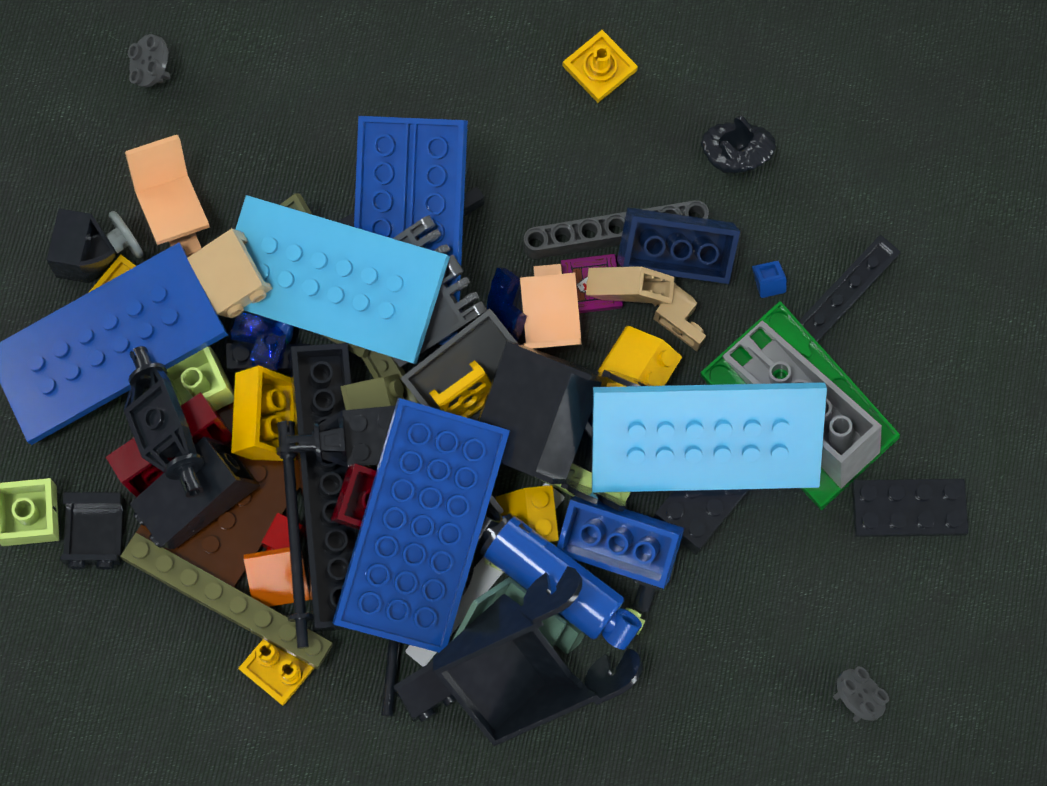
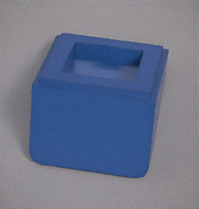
(769, 279)

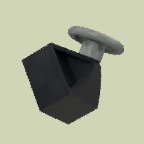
(82, 249)

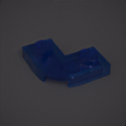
(501, 299)
(267, 337)

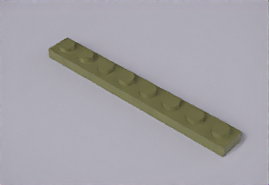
(223, 599)

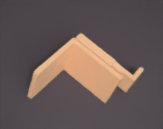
(167, 193)
(550, 308)

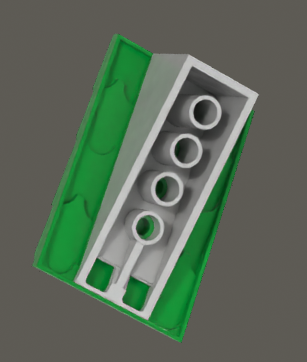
(785, 352)

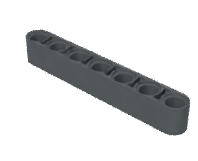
(599, 225)

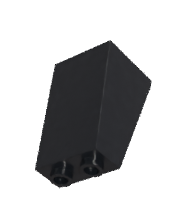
(176, 518)

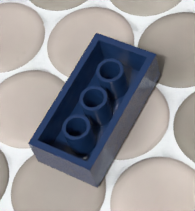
(679, 245)

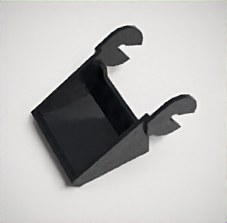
(546, 410)
(513, 676)

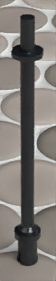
(300, 616)

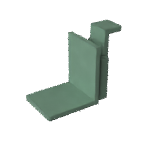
(555, 628)

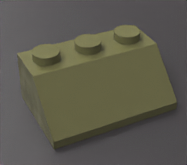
(373, 393)

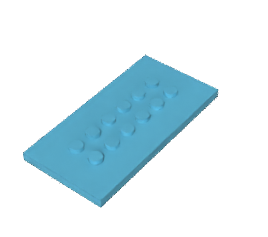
(342, 279)
(707, 437)

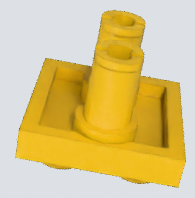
(275, 671)

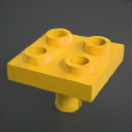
(600, 66)

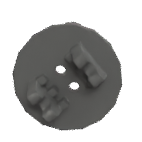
(148, 61)
(861, 694)

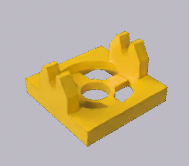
(461, 388)

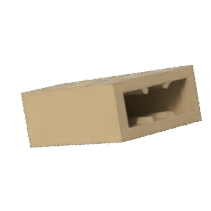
(630, 285)

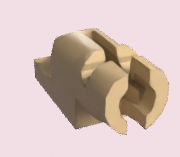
(675, 318)

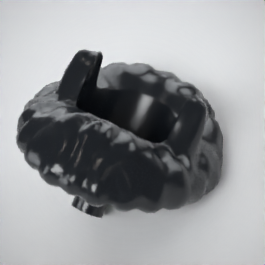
(738, 146)

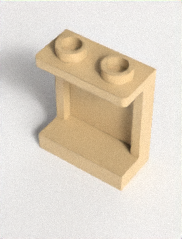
(229, 274)

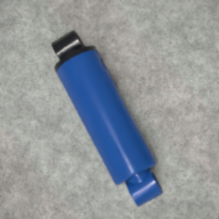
(528, 555)

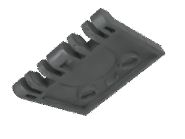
(447, 313)

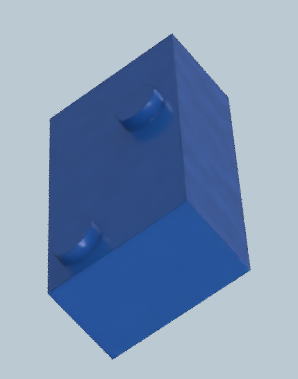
(620, 541)

